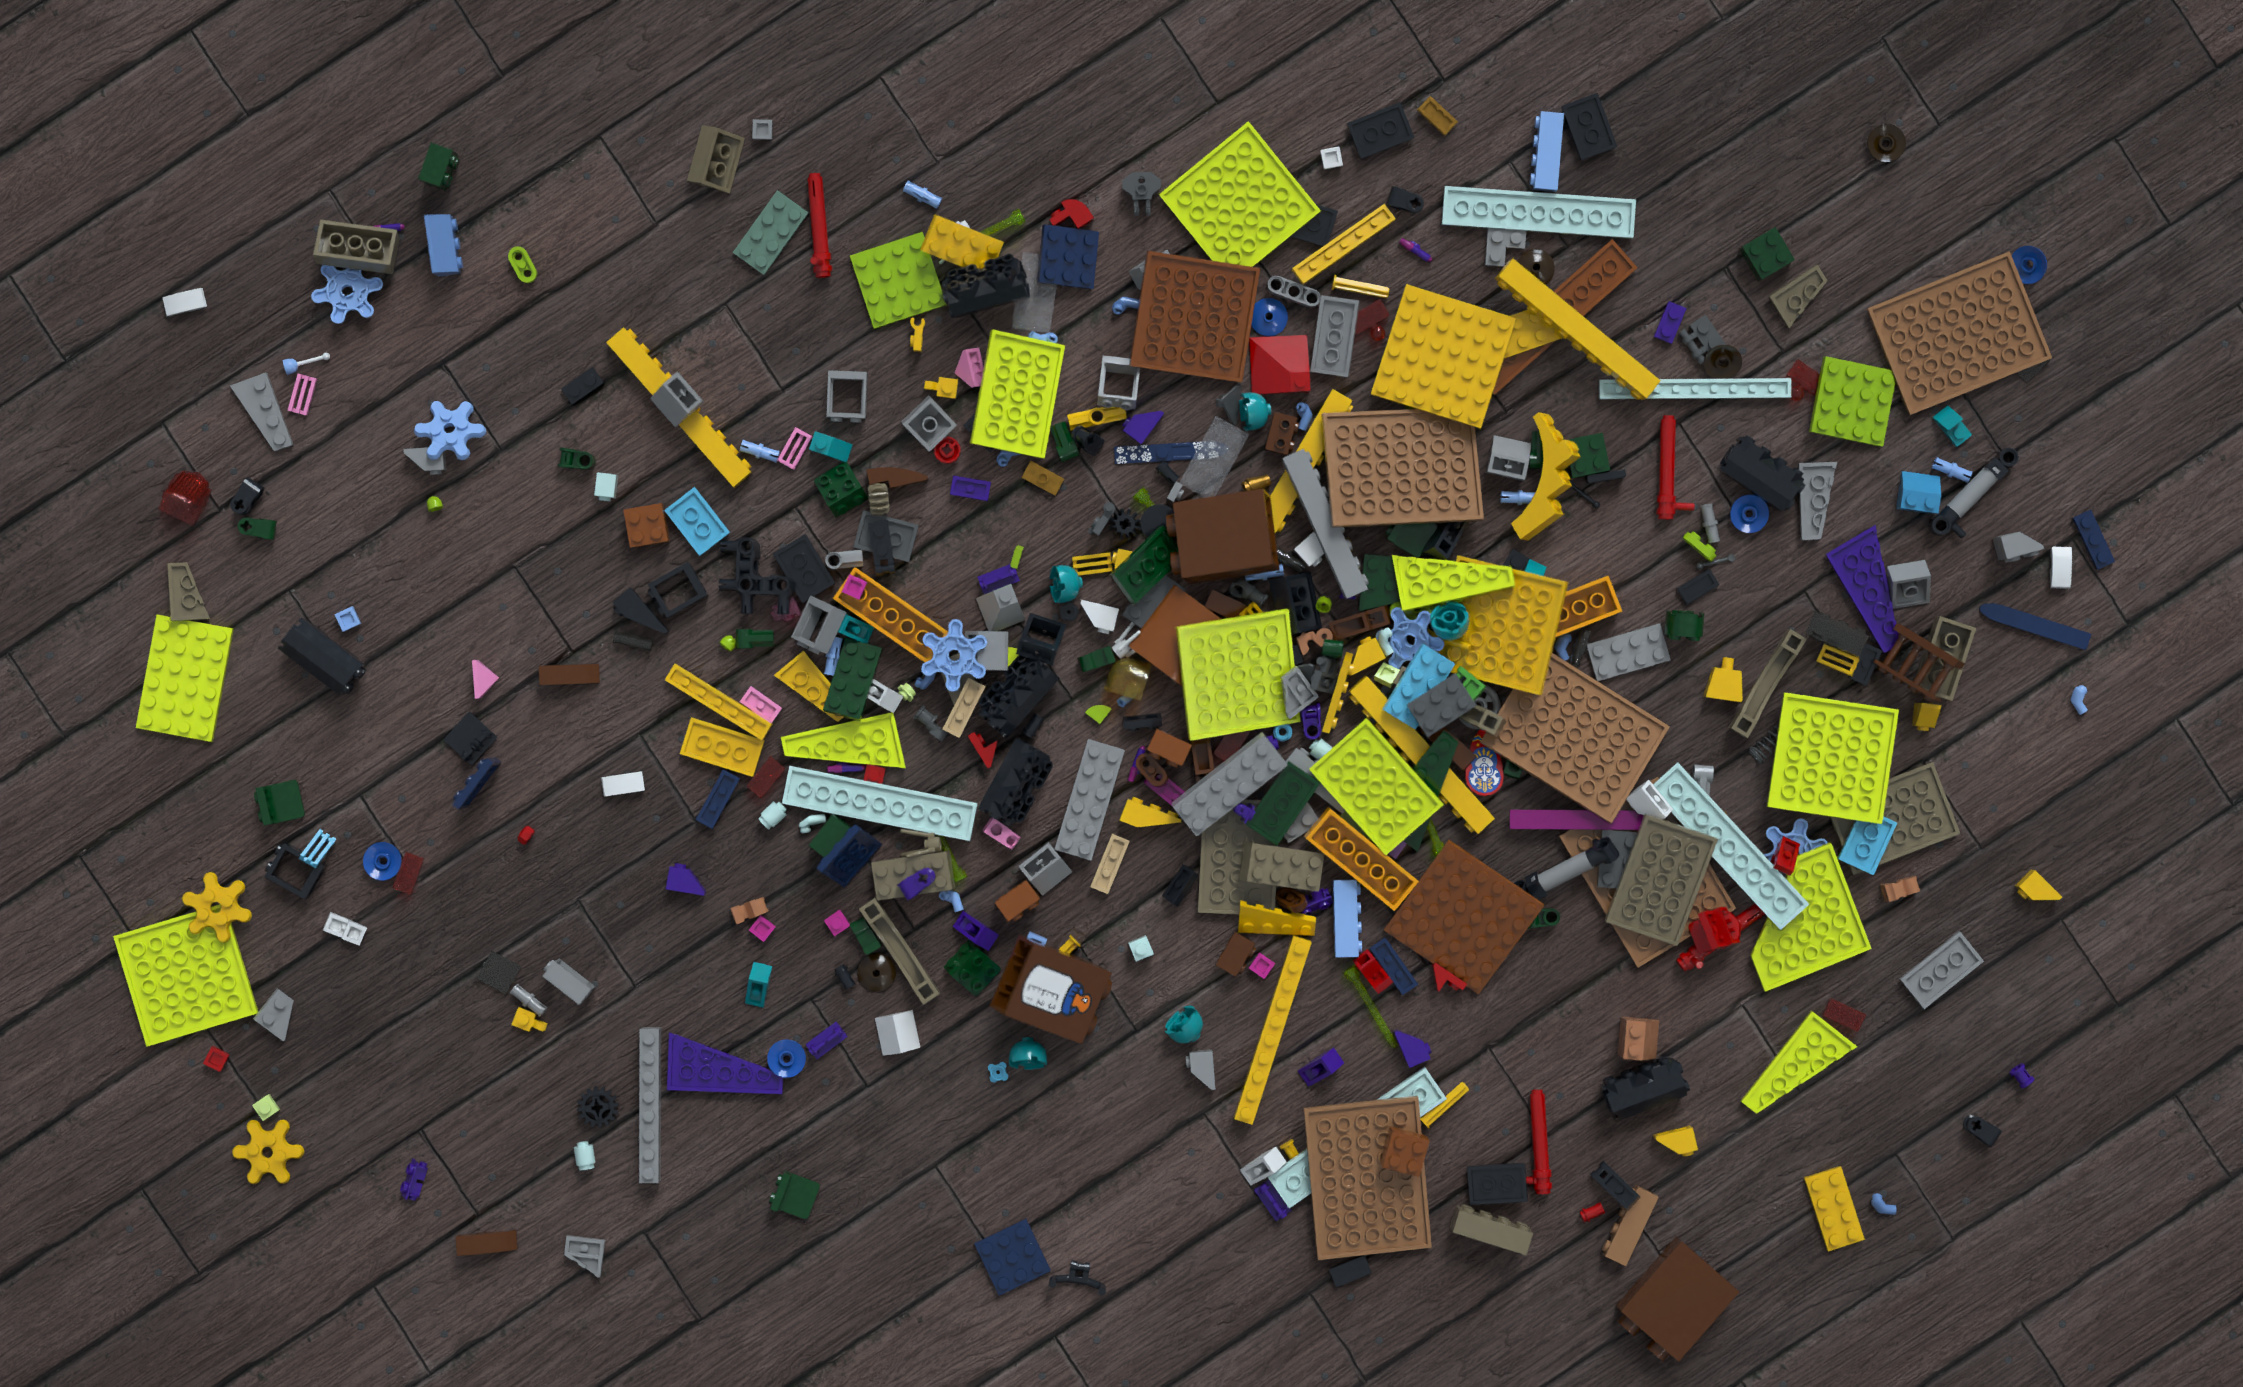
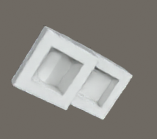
(184, 302)
(2061, 567)
(622, 783)
(344, 928)

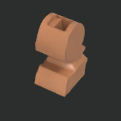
(1317, 638)
(1901, 888)
(749, 910)

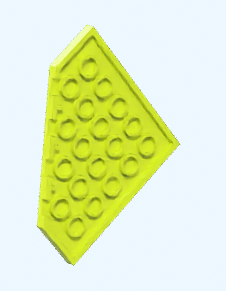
(1821, 933)

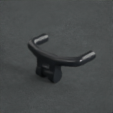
(1078, 1279)

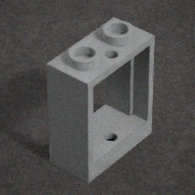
(1118, 365)
(846, 375)
(809, 620)
(568, 980)

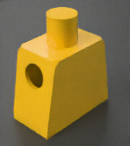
(1725, 682)

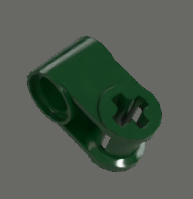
(573, 459)
(260, 528)
(1540, 920)

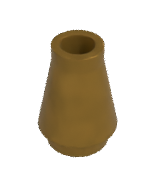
(1256, 483)

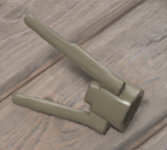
(931, 845)

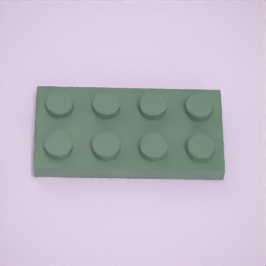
(770, 232)

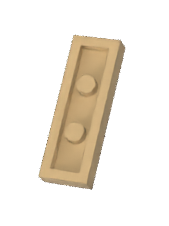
(964, 707)
(1110, 863)

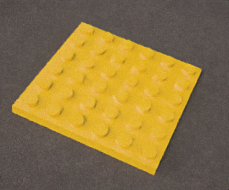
(1443, 356)
(1511, 631)

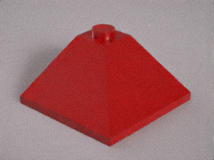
(1279, 364)

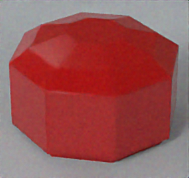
(525, 835)

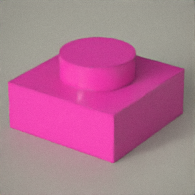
(854, 586)
(837, 922)
(762, 928)
(1261, 965)

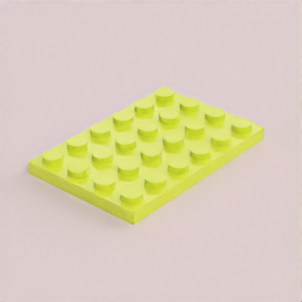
(1017, 394)
(184, 678)
(1376, 786)

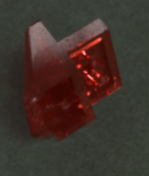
(185, 496)

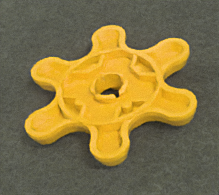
(229, 911)
(276, 1141)

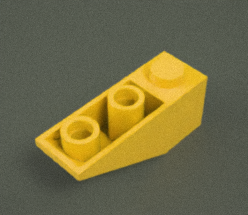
(1141, 815)

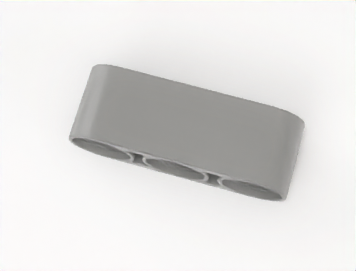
(1303, 291)

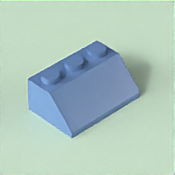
(443, 244)

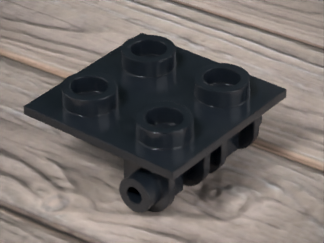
(470, 738)

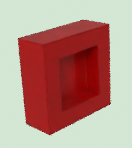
(874, 774)
(216, 1059)

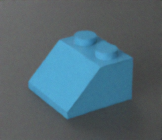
(1919, 493)

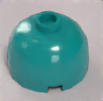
(1253, 410)
(1065, 583)
(1450, 621)
(1185, 1026)
(1027, 1054)

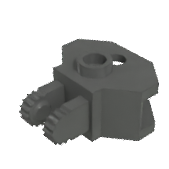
(1141, 191)

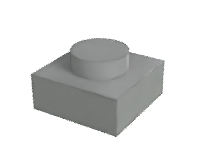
(762, 129)
(1176, 492)

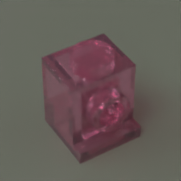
(793, 609)

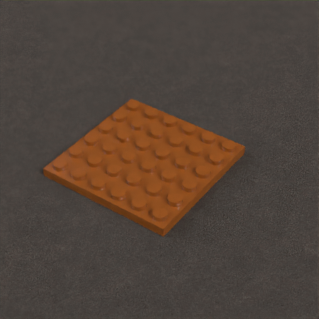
(1194, 316)
(1463, 916)

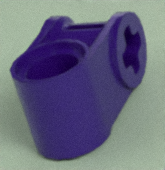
(1311, 719)
(915, 884)

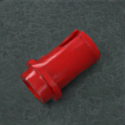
(1591, 1212)

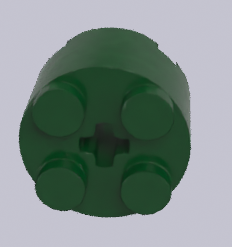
(1684, 624)

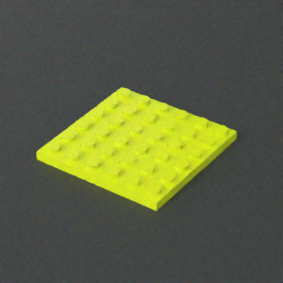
(1240, 200)
(1235, 673)
(1832, 758)
(183, 978)

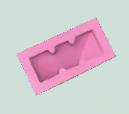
(970, 367)
(482, 678)

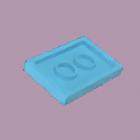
(697, 521)
(1867, 844)

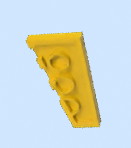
(807, 680)
(1341, 687)
(1266, 921)

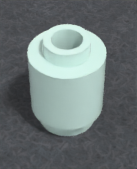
(1319, 748)
(772, 815)
(584, 1155)

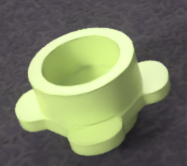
(907, 692)

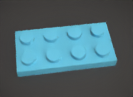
(1422, 674)

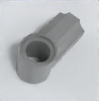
(847, 559)
(1703, 776)

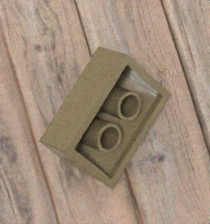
(715, 159)

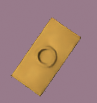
(1437, 116)
(1043, 478)

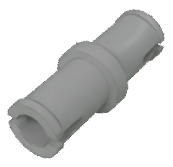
(1710, 523)
(528, 1000)

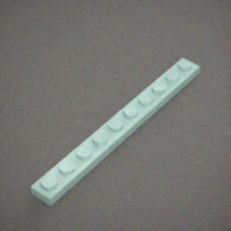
(1705, 389)

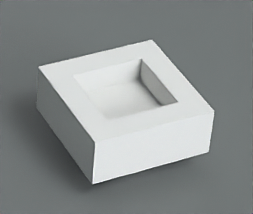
(1331, 158)

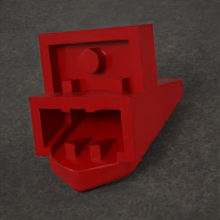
(1715, 930)

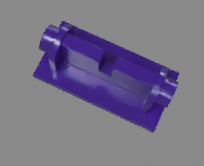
(998, 579)
(1244, 811)
(1319, 901)
(826, 1040)
(410, 1186)
(1272, 1200)

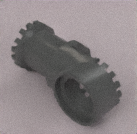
(1249, 592)
(928, 720)

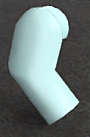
(1383, 641)
(811, 820)

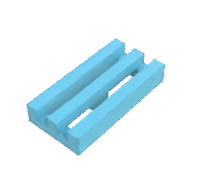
(325, 838)

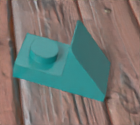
(1952, 425)

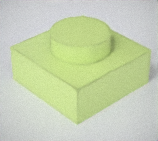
(1386, 675)
(266, 1107)

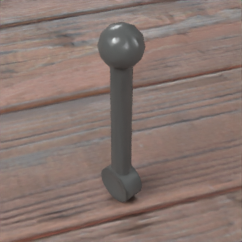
(1730, 558)

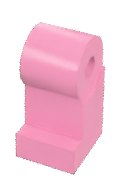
(1001, 833)

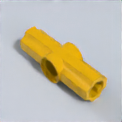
(1085, 417)

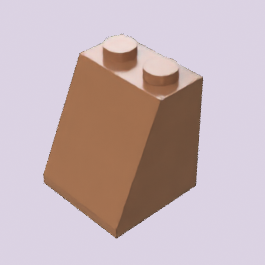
(1638, 1038)

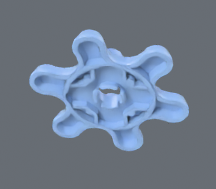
(342, 304)
(452, 441)
(1417, 628)
(954, 641)
(1798, 835)

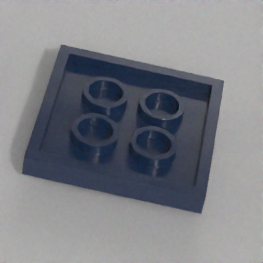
(1068, 256)
(475, 782)
(849, 855)
(1012, 1256)

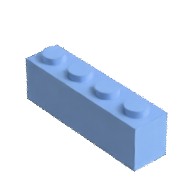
(1548, 151)
(1346, 918)

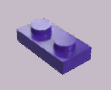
(1669, 322)
(970, 488)

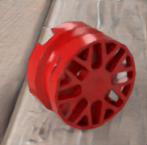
(947, 450)

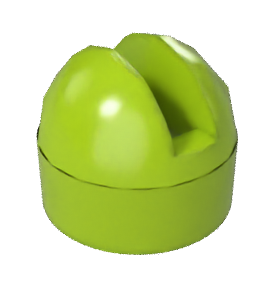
(434, 504)
(1321, 608)
(728, 643)

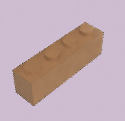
(1629, 1227)

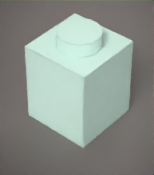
(606, 486)
(1141, 948)

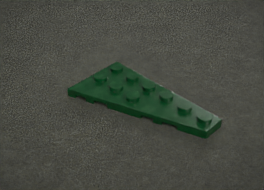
(1382, 582)
(1433, 770)

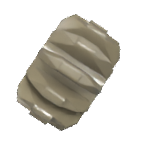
(878, 499)

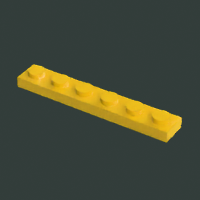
(1343, 244)
(718, 702)

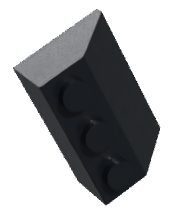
(1299, 597)

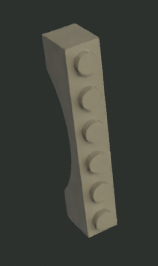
(1776, 666)
(1476, 716)
(900, 950)

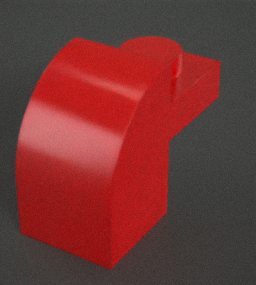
(1075, 211)
(1372, 971)

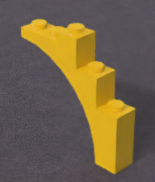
(1553, 482)

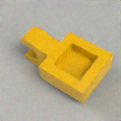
(917, 339)
(945, 387)
(526, 1020)

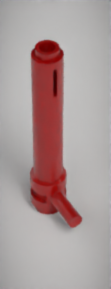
(821, 256)
(1666, 500)
(1694, 958)
(1541, 1171)

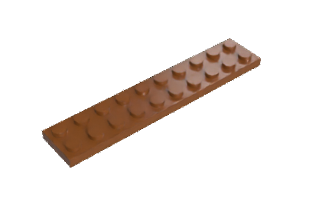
(1581, 292)

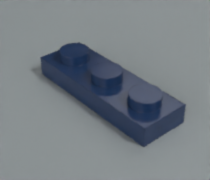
(2093, 539)
(718, 799)
(1393, 966)

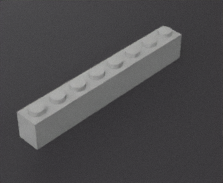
(1317, 509)
(650, 1105)

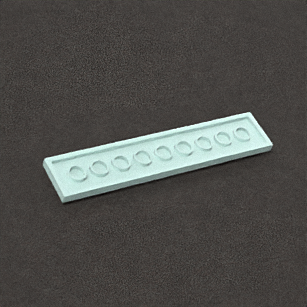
(1538, 212)
(879, 803)
(1733, 849)
(1293, 1177)

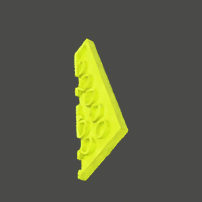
(1441, 581)
(862, 742)
(1804, 1055)

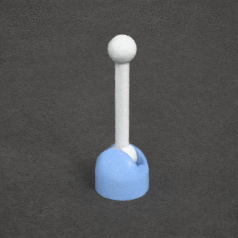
(291, 365)

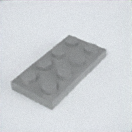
(1334, 336)
(1628, 652)
(1941, 970)

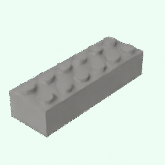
(1229, 784)
(1089, 799)

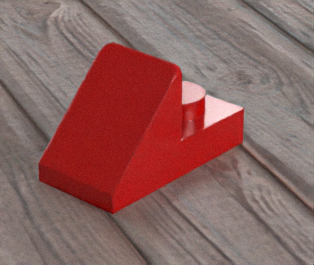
(986, 753)
(1785, 855)
(1442, 975)

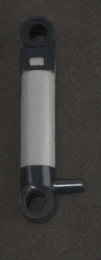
(1972, 492)
(1601, 852)

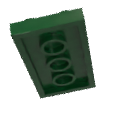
(1145, 565)
(852, 679)
(1283, 803)

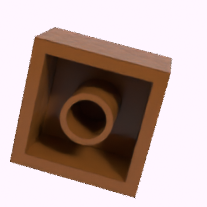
(646, 525)
(1168, 747)
(1017, 900)
(1404, 1151)

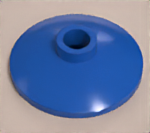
(2030, 274)
(1273, 326)
(1756, 521)
(372, 861)
(786, 1048)

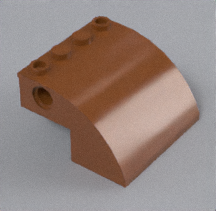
(1158, 636)

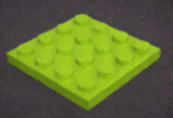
(897, 280)
(1852, 401)

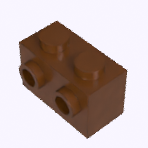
(1281, 433)
(1235, 954)

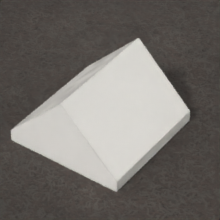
(897, 1033)

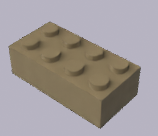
(356, 246)
(1954, 639)
(1281, 866)
(892, 871)
(1491, 1230)

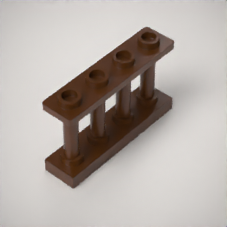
(1934, 654)

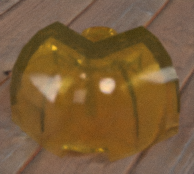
(1128, 677)

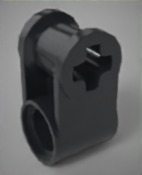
(1401, 198)
(1087, 440)
(247, 494)
(1983, 1131)

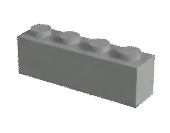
(1302, 760)

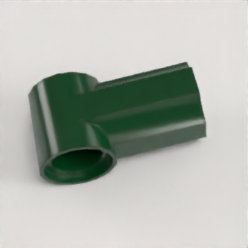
(1065, 445)
(1536, 453)
(754, 638)
(1333, 648)

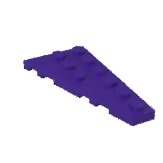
(1864, 578)
(703, 1068)

